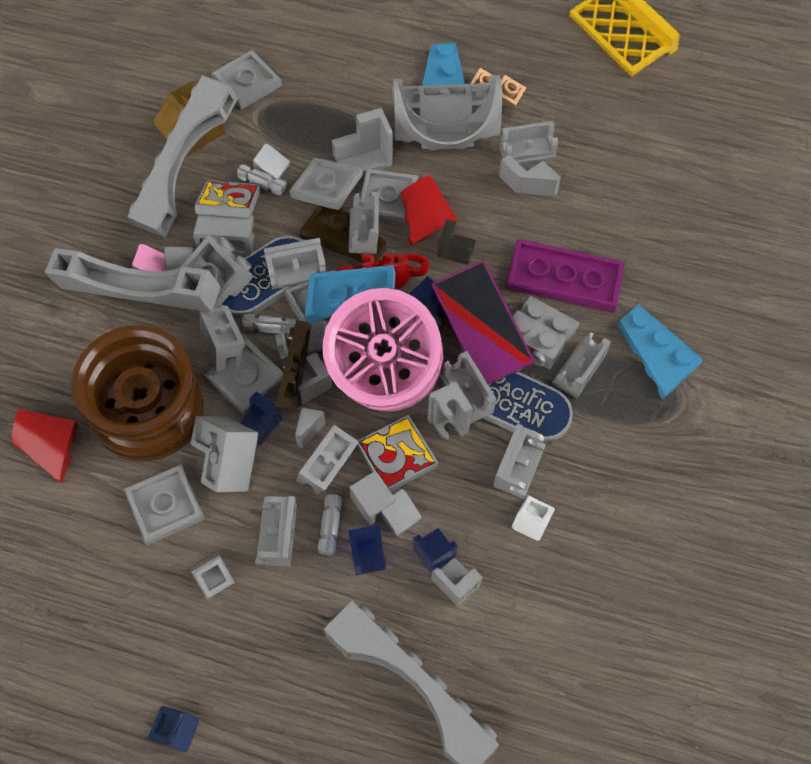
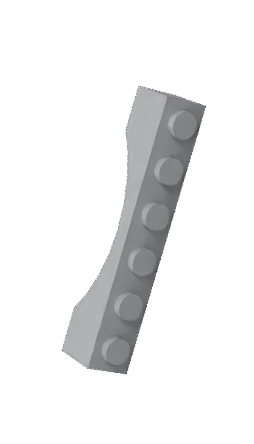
(206, 109)
(177, 288)
(363, 640)

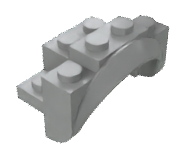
(446, 113)

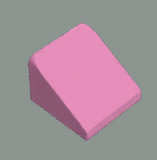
(149, 259)

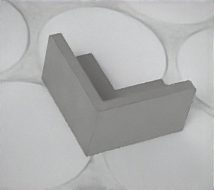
(369, 146)
(228, 452)

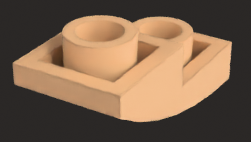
(511, 89)

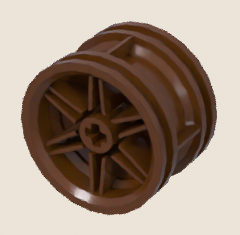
(117, 376)

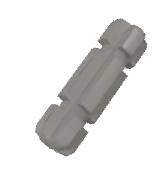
(264, 179)
(267, 324)
(330, 525)

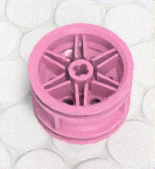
(376, 309)

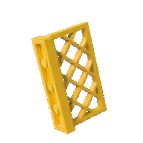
(642, 17)

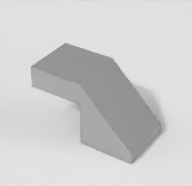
(536, 181)

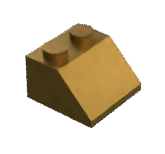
(169, 116)

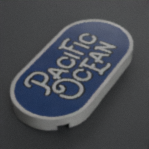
(258, 292)
(531, 405)

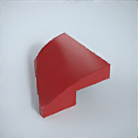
(425, 209)
(45, 440)

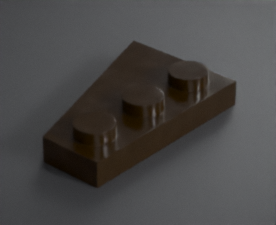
(333, 230)
(294, 366)

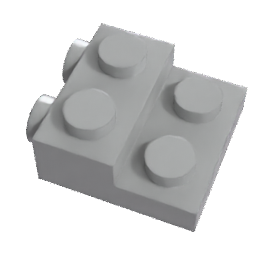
(227, 269)
(544, 330)

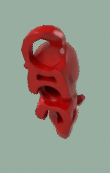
(403, 271)

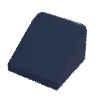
(174, 728)

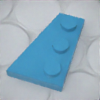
(443, 65)
(333, 288)
(662, 353)

